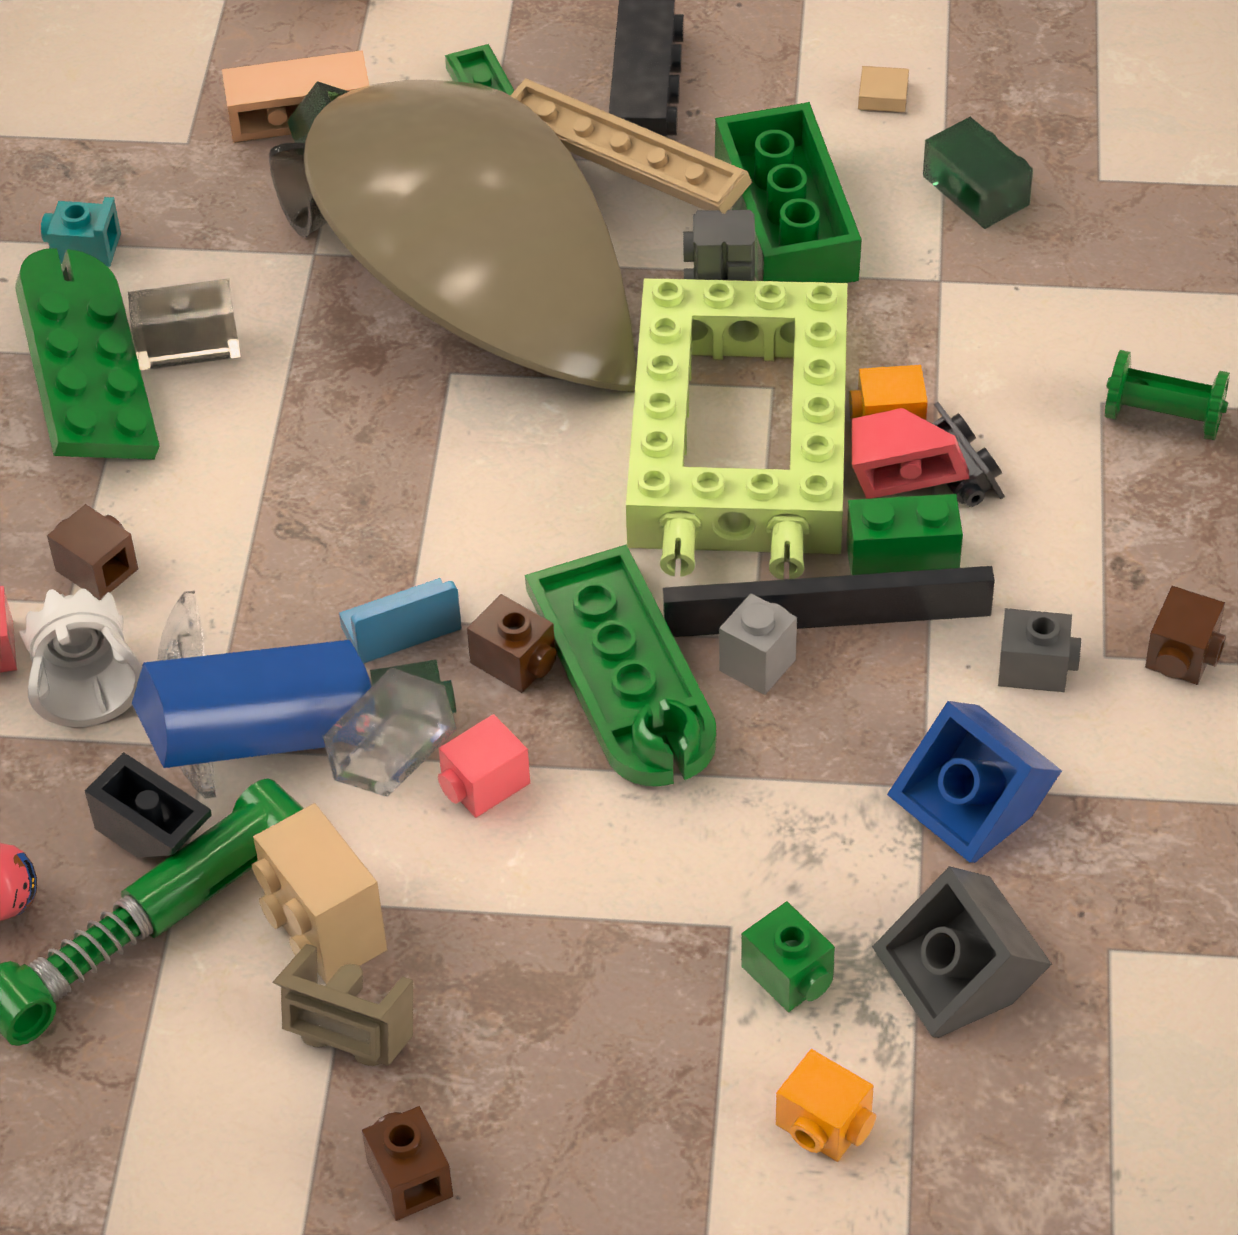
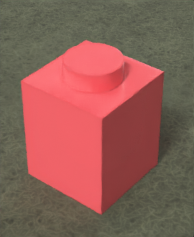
(483, 766)

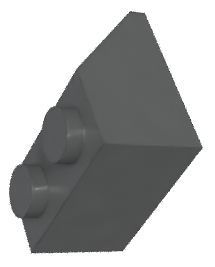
(960, 952)

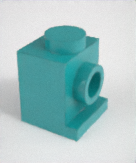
(83, 228)

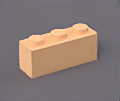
(267, 94)

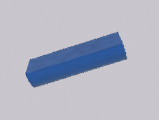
(247, 701)

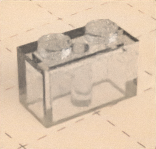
(389, 732)

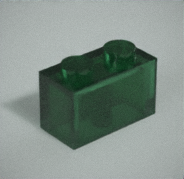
(977, 172)

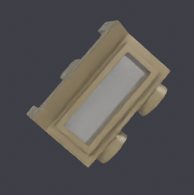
(338, 1017)

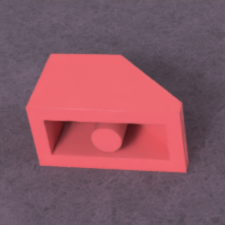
(903, 454)

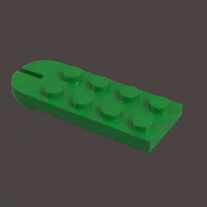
(84, 358)
(625, 667)

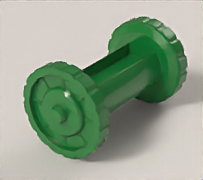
(1166, 394)

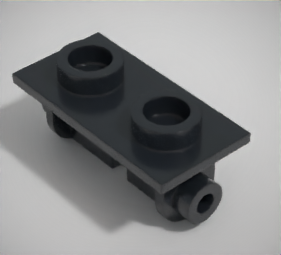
(981, 464)

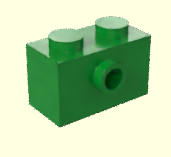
(903, 534)

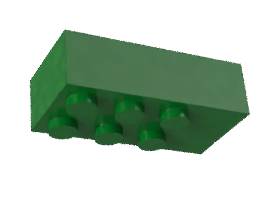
(795, 195)

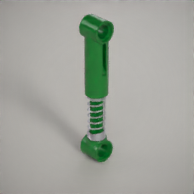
(144, 910)

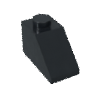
(143, 809)

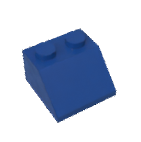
(973, 780)

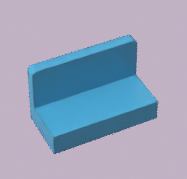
(402, 619)

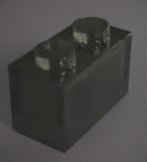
(184, 324)

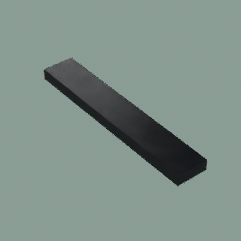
(838, 599)

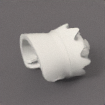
(79, 660)

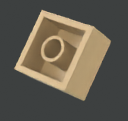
(319, 891)

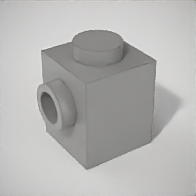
(757, 643)

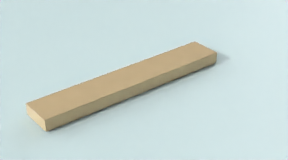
(636, 150)

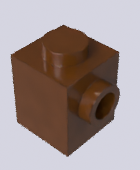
(93, 551)
(1186, 636)
(512, 643)
(407, 1162)

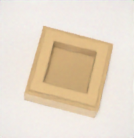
(883, 89)

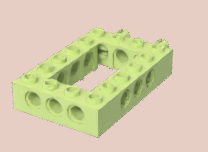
(738, 507)

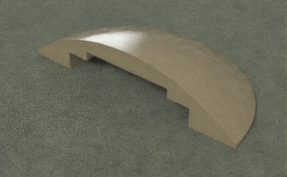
(476, 223)

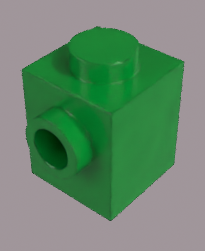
(788, 957)

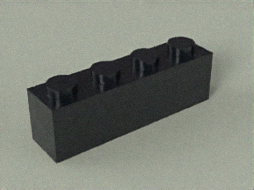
(645, 64)

